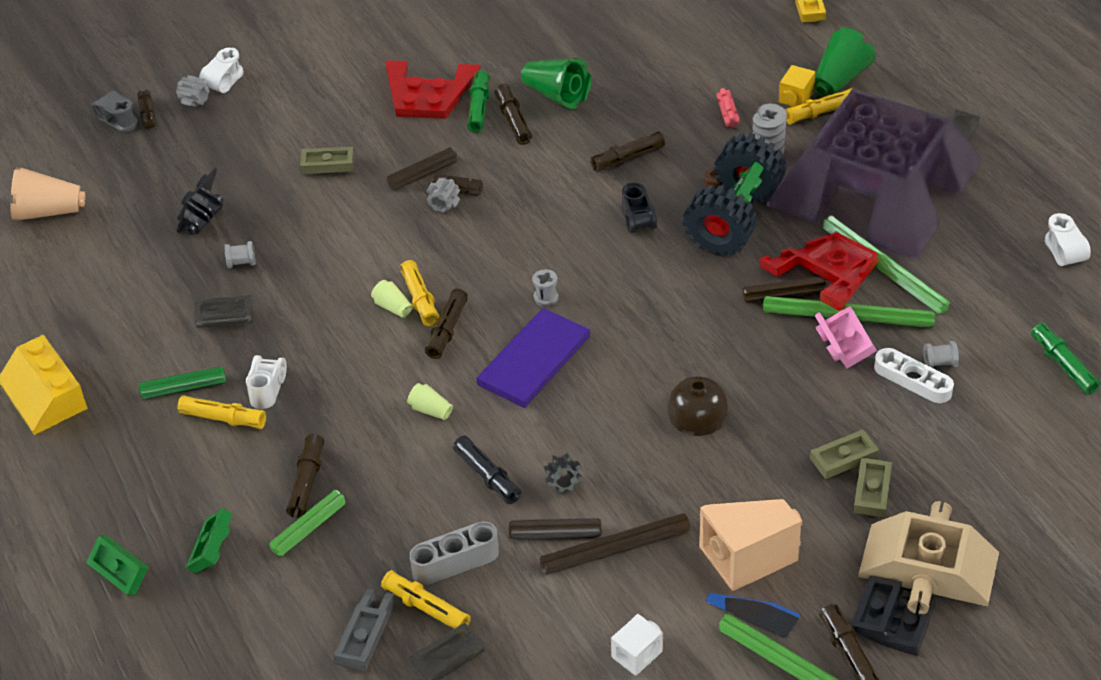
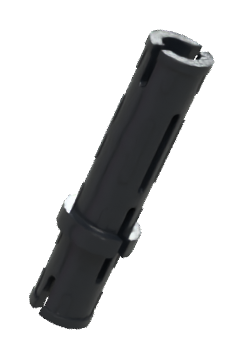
(494, 477)

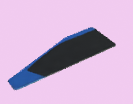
(761, 613)

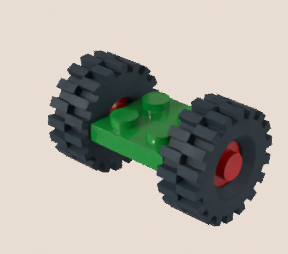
(722, 217)

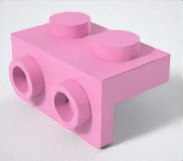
(846, 336)

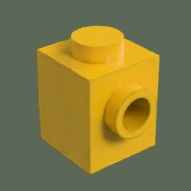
(796, 86)

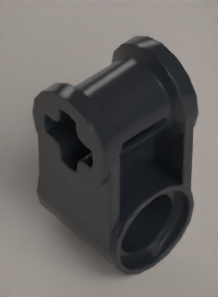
(637, 207)

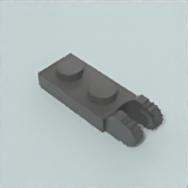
(364, 631)

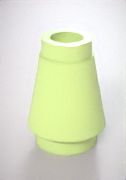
(391, 298)
(429, 402)

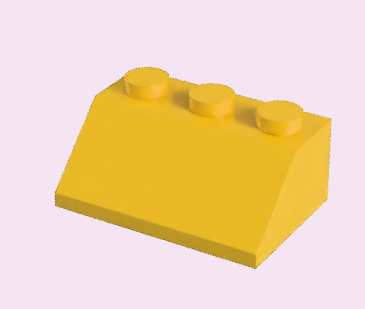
(41, 385)

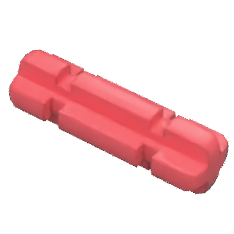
(728, 108)

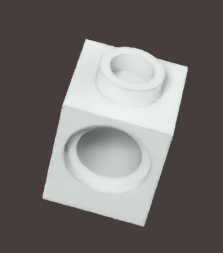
(637, 644)

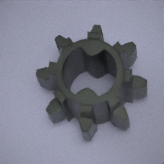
(563, 482)

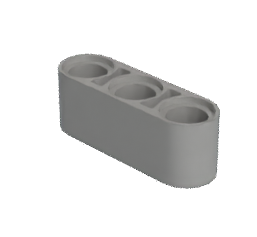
(454, 553)

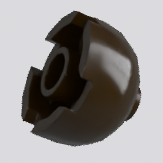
(697, 406)

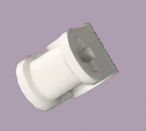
(222, 70)
(1066, 240)
(265, 381)

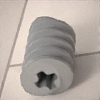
(771, 124)

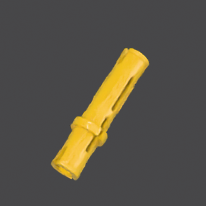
(812, 108)
(422, 299)
(232, 414)
(397, 584)

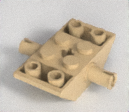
(931, 557)

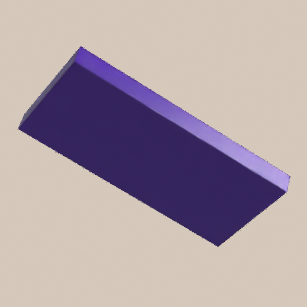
(533, 357)

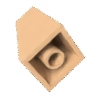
(749, 539)

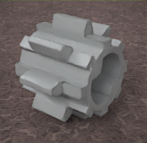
(192, 91)
(443, 195)

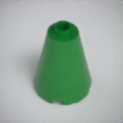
(843, 61)
(559, 80)

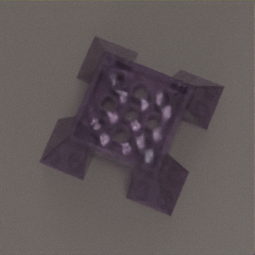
(886, 155)

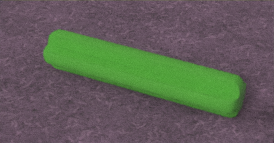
(307, 523)

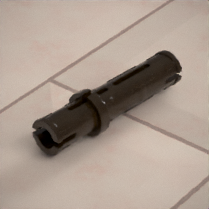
(510, 107)
(618, 154)
(443, 330)
(308, 464)
(845, 640)

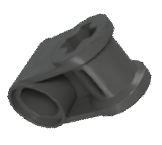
(116, 111)

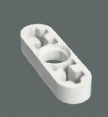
(896, 365)

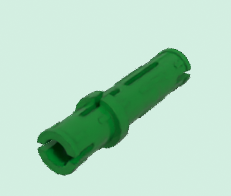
(479, 94)
(1057, 349)

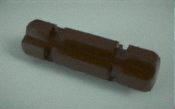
(146, 108)
(475, 186)

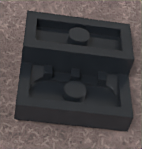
(886, 618)

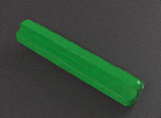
(182, 382)

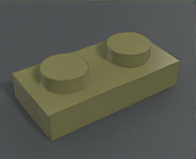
(327, 160)
(843, 454)
(872, 487)

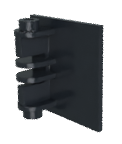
(199, 206)

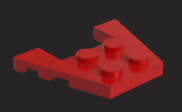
(427, 96)
(831, 257)

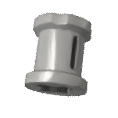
(240, 254)
(545, 288)
(941, 354)

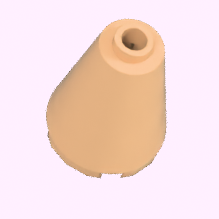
(43, 196)

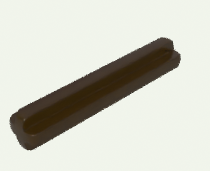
(422, 168)
(784, 289)
(555, 528)

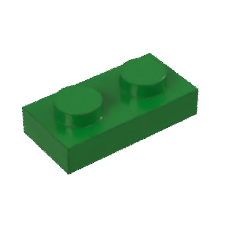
(209, 541)
(117, 565)

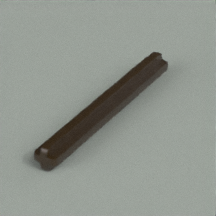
(614, 543)

